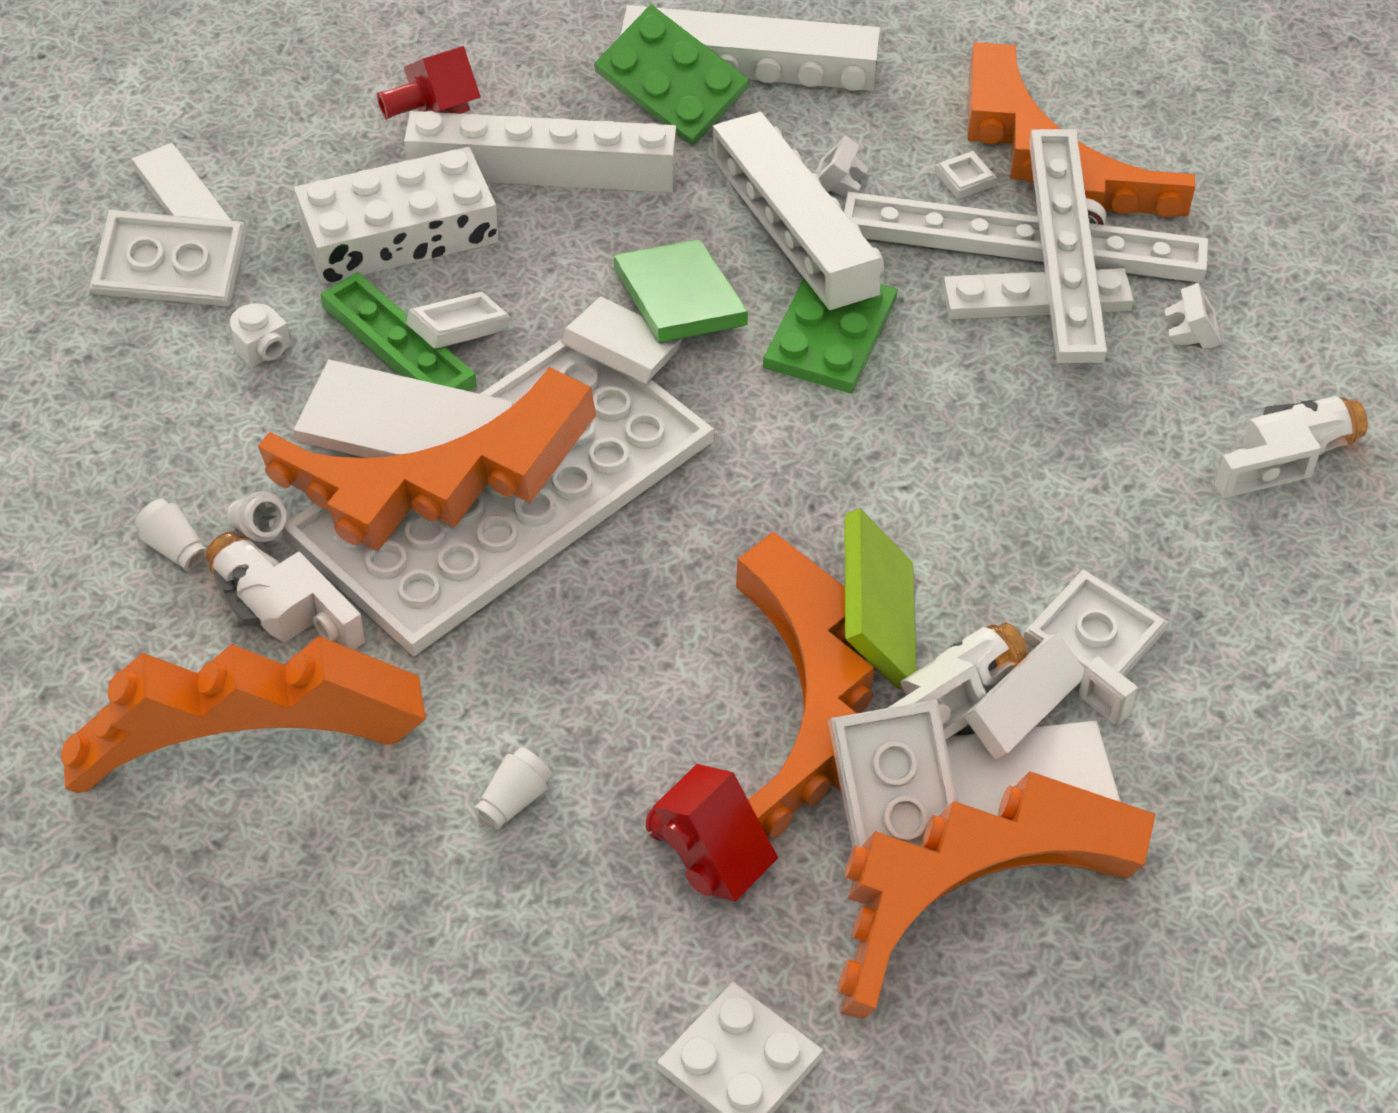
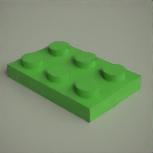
(671, 74)
(826, 343)

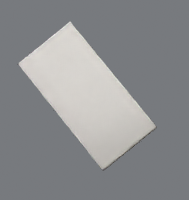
(457, 320)

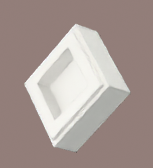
(965, 175)
(1107, 690)

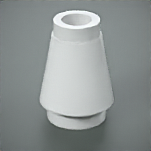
(258, 516)
(170, 533)
(513, 787)

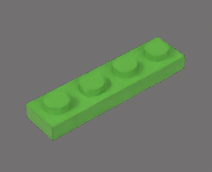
(384, 331)

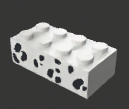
(396, 214)

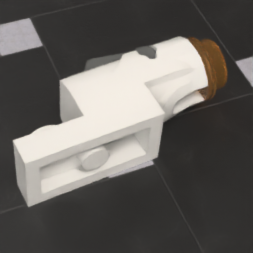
(1287, 443)
(281, 595)
(965, 673)

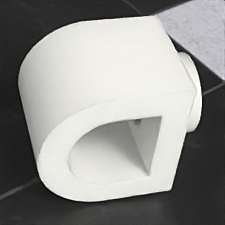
(258, 333)

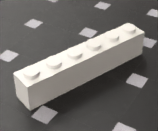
(783, 48)
(552, 149)
(797, 211)

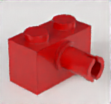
(435, 84)
(713, 832)

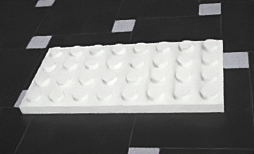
(441, 574)

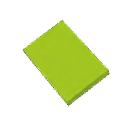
(879, 598)

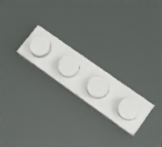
(1024, 294)

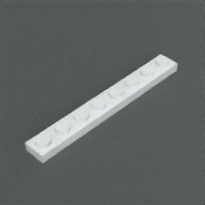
(1020, 238)

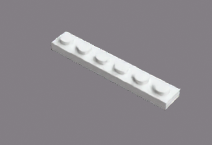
(1067, 247)

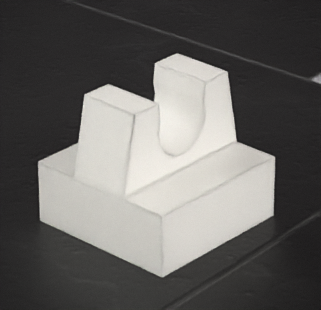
(841, 168)
(1195, 319)

